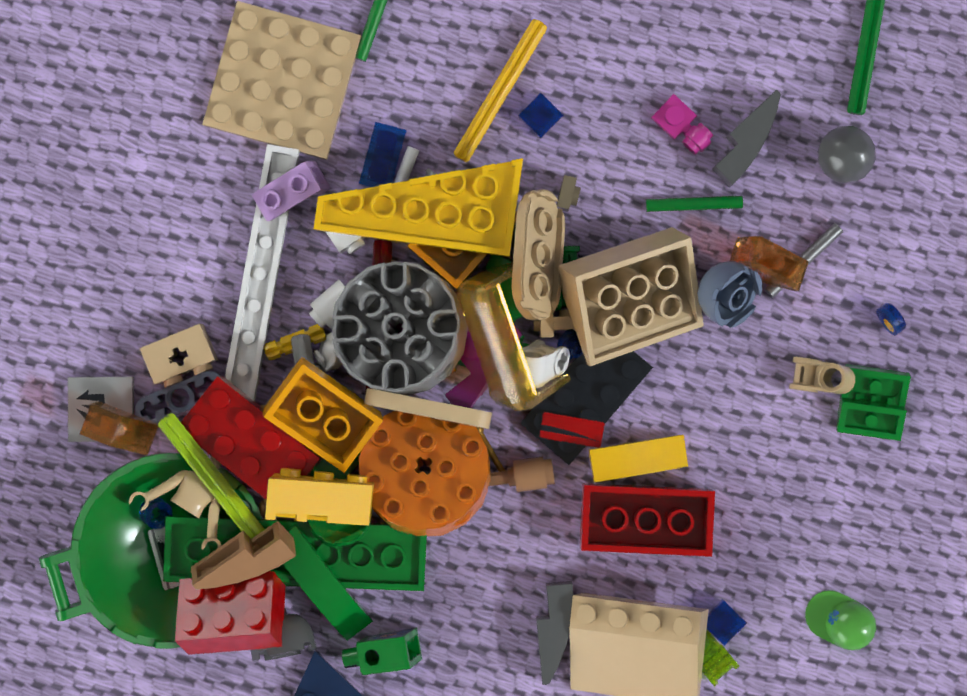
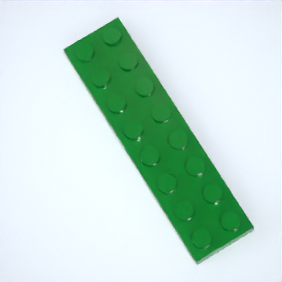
(376, 561)

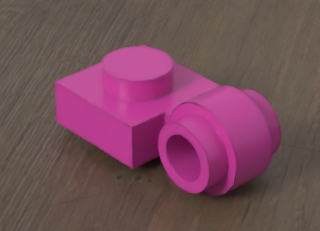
(675, 119)

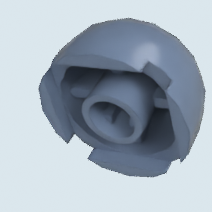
(728, 293)

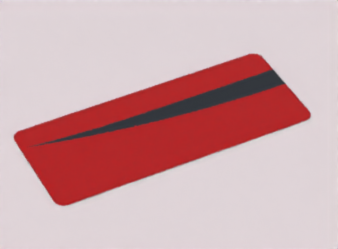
(572, 429)

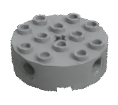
(368, 335)

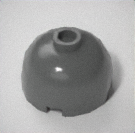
(295, 635)

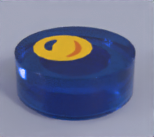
(891, 318)

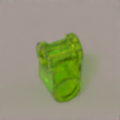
(716, 660)

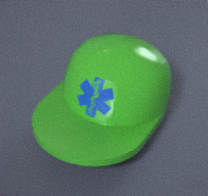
(840, 620)

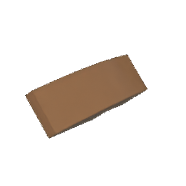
(244, 558)

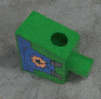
(396, 652)

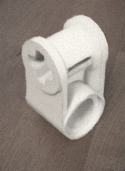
(545, 361)

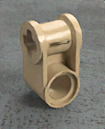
(815, 376)

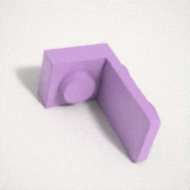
(290, 189)

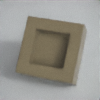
(568, 193)

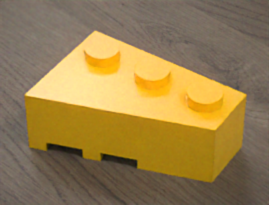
(319, 497)

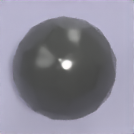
(846, 154)

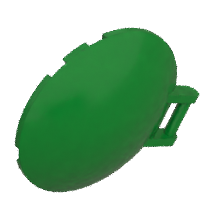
(115, 558)

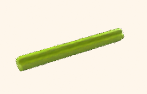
(210, 475)

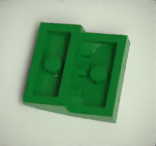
(875, 403)

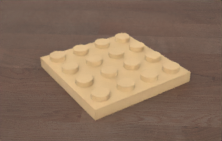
(281, 80)

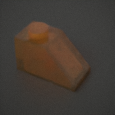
(771, 261)
(119, 428)

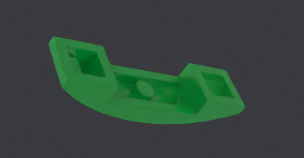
(325, 589)

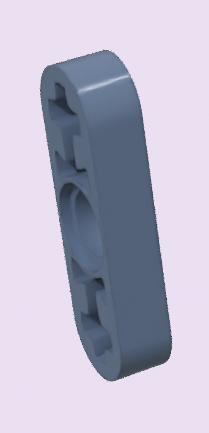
(155, 399)

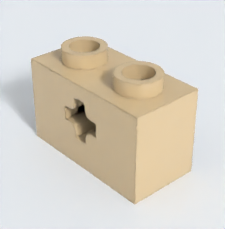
(160, 355)

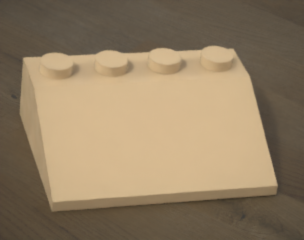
(632, 295)
(635, 647)

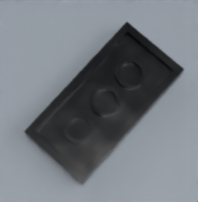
(590, 394)

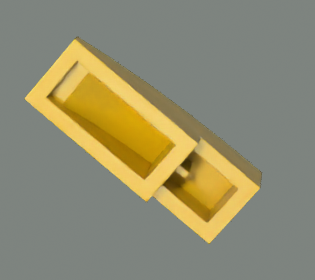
(638, 458)

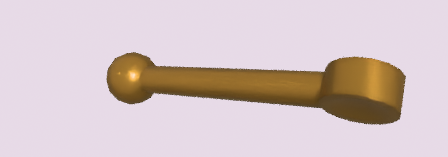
(493, 456)

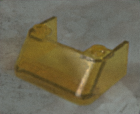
(498, 342)

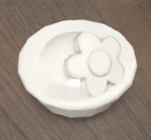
(326, 355)

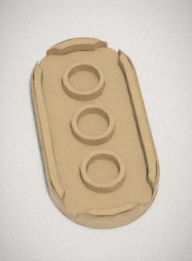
(538, 254)

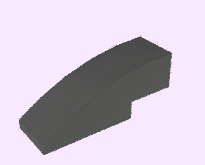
(748, 140)
(554, 628)

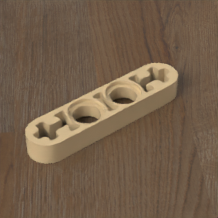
(428, 408)

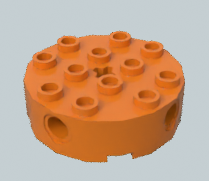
(418, 501)

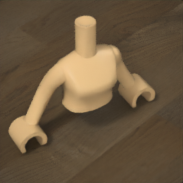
(190, 496)

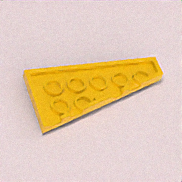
(444, 210)

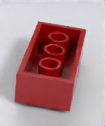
(241, 439)
(647, 519)

